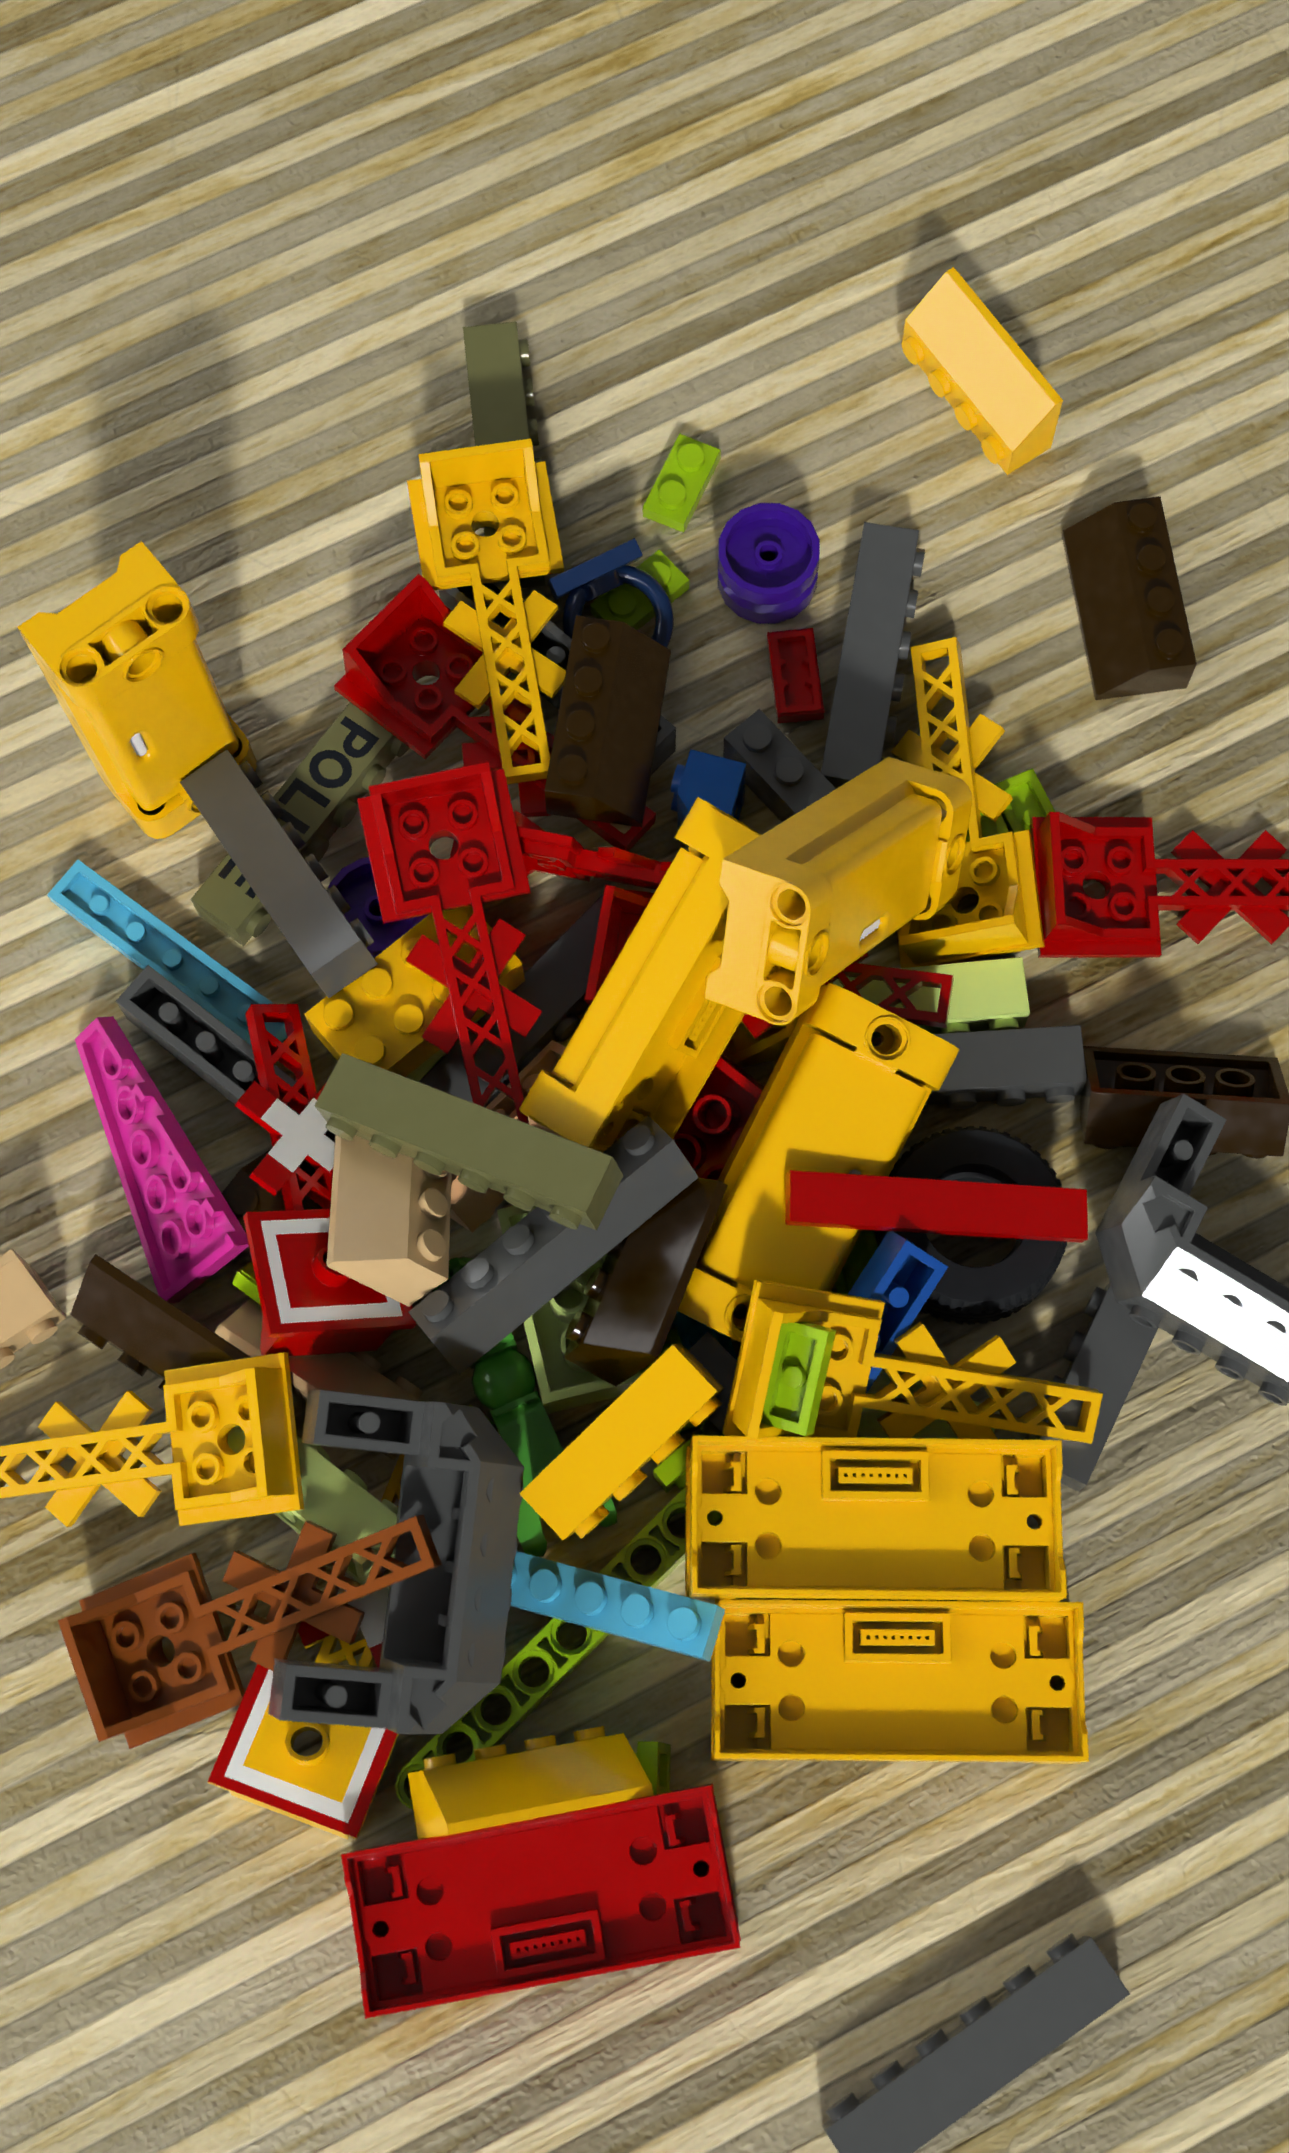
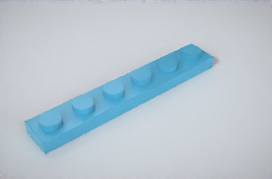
(153, 943)
(615, 1606)

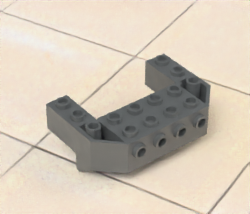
(1177, 1276)
(444, 1624)

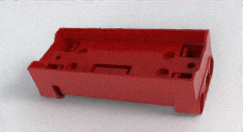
(540, 1901)

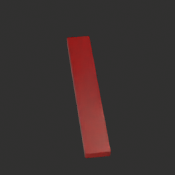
(935, 1206)

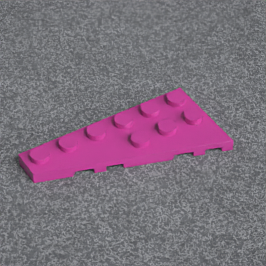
(171, 1195)

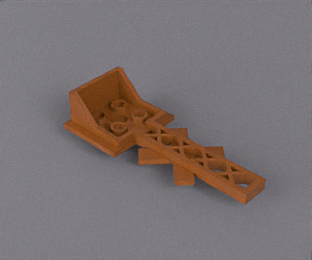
(122, 1629)

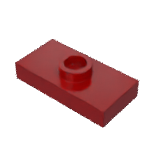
(795, 675)

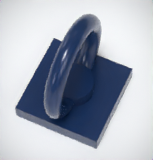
(606, 574)

